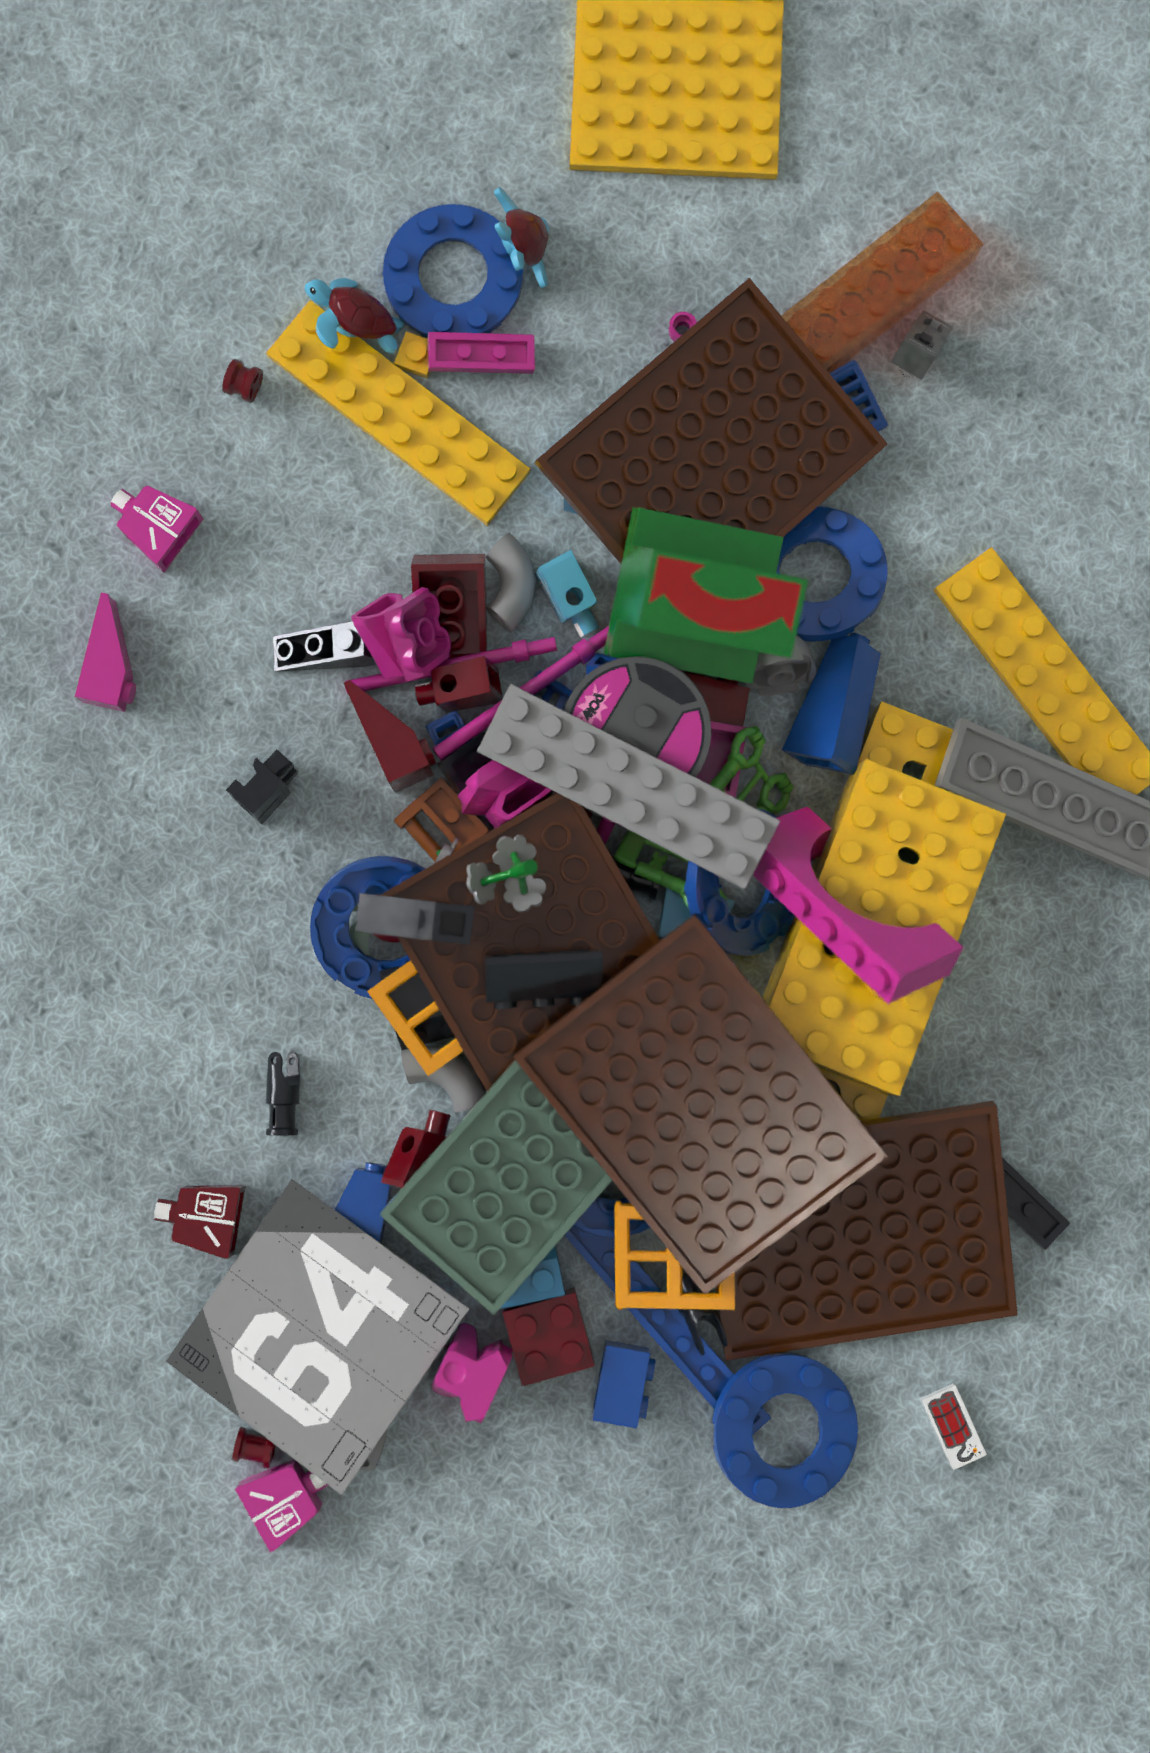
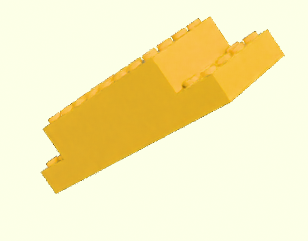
(815, 994)

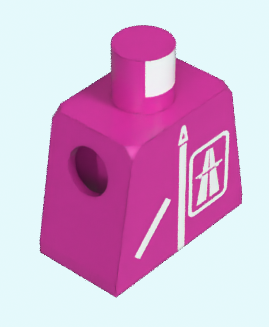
(156, 523)
(280, 1501)

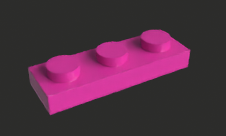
(481, 352)

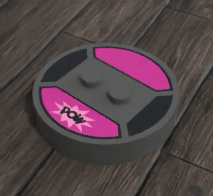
(648, 708)

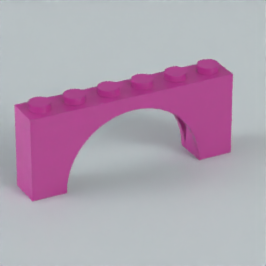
(882, 955)

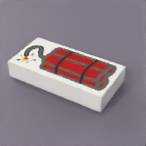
(953, 1426)

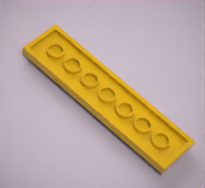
(401, 416)
(1044, 673)

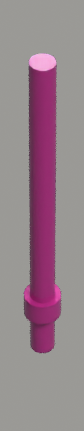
(519, 651)
(581, 653)

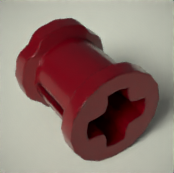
(253, 1448)

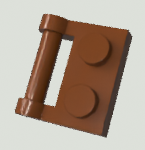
(445, 811)

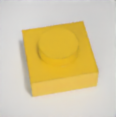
(413, 355)

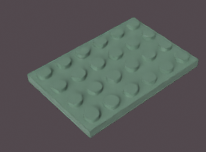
(498, 1191)

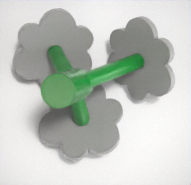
(516, 867)

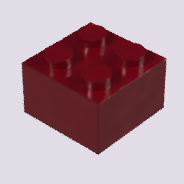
(548, 1338)

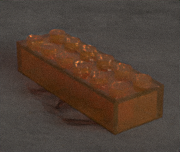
(884, 283)

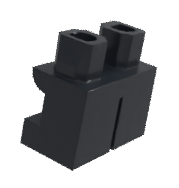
(266, 788)

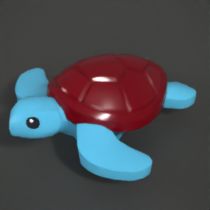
(523, 237)
(352, 314)

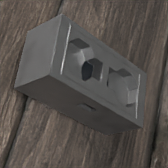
(921, 345)

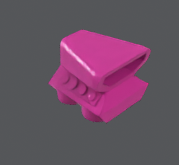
(404, 634)
(500, 793)
(471, 1372)

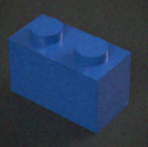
(622, 1383)

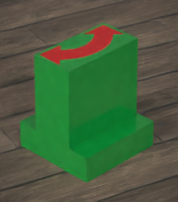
(702, 596)

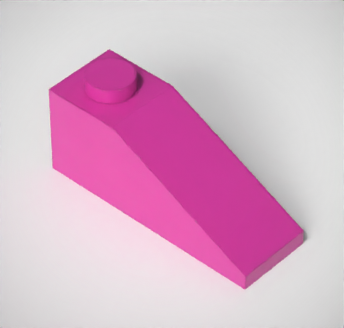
(106, 668)

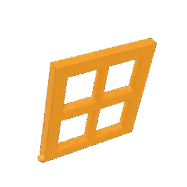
(404, 1027)
(674, 1297)

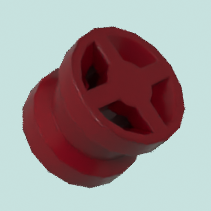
(242, 380)

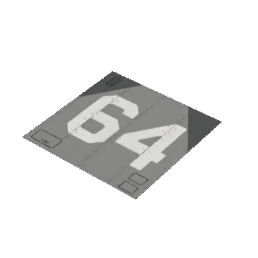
(317, 1336)

